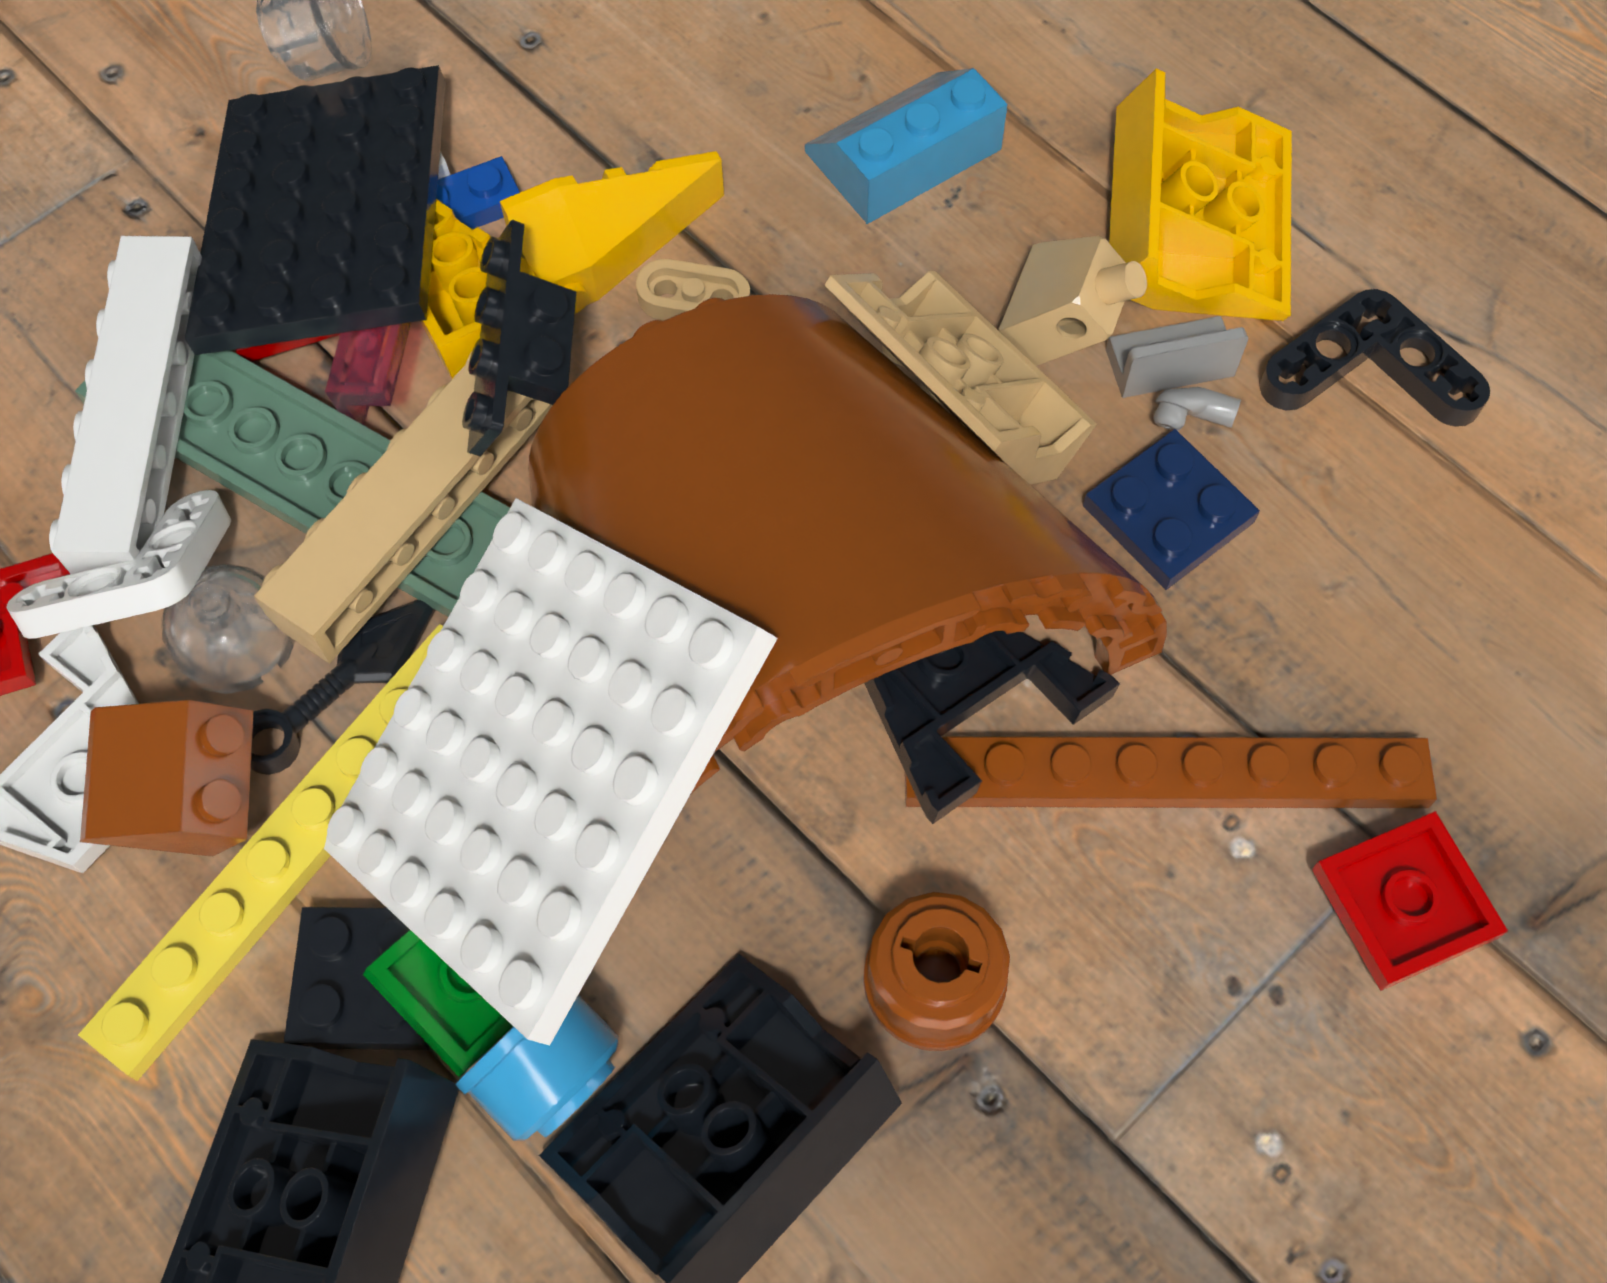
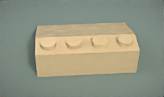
(971, 371)

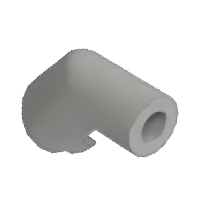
(1197, 402)

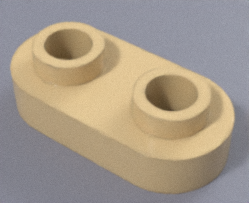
(688, 283)

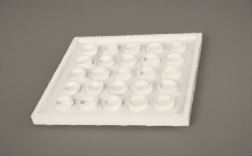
(542, 761)

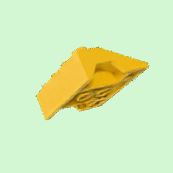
(1203, 206)

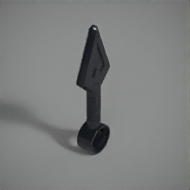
(369, 657)

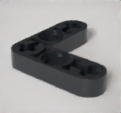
(1382, 345)

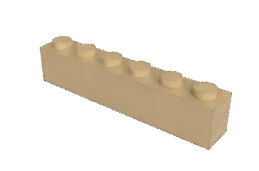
(390, 520)

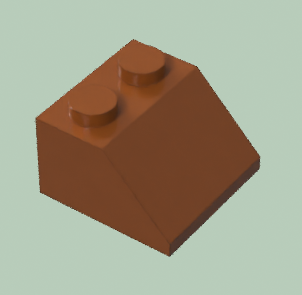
(168, 777)

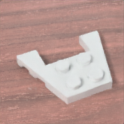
(47, 780)

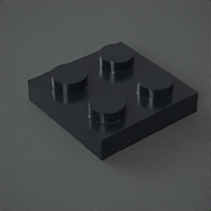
(329, 994)

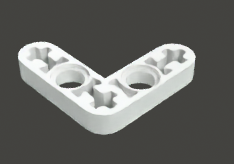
(155, 580)

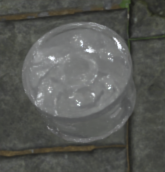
(316, 35)

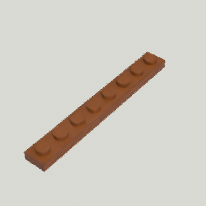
(1196, 772)

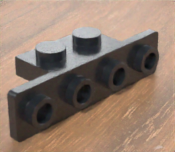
(521, 340)

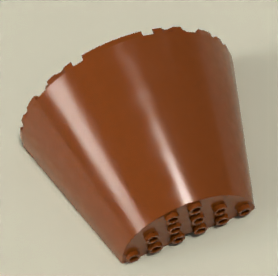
(819, 500)

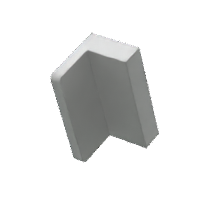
(1175, 355)

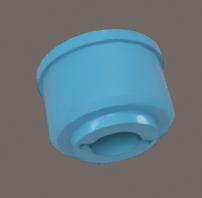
(541, 1085)

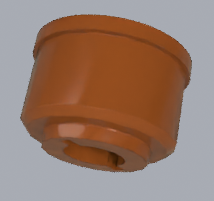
(937, 971)

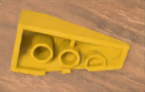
(608, 227)
(456, 288)

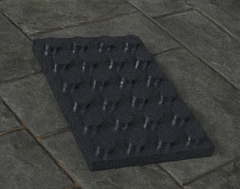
(320, 212)

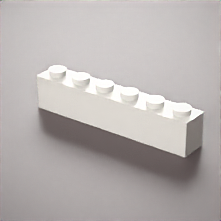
(131, 406)

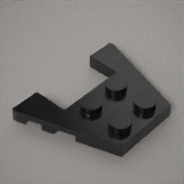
(947, 688)

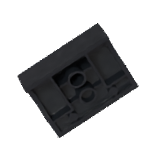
(722, 1130)
(314, 1171)

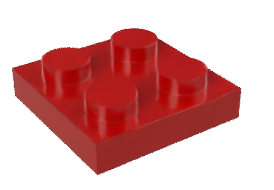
(1408, 900)

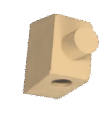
(1069, 297)

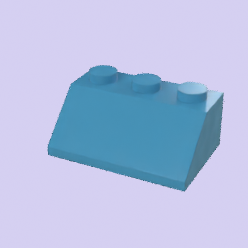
(912, 141)

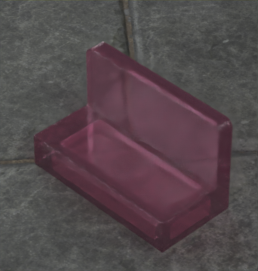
(366, 369)

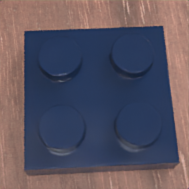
(1170, 509)

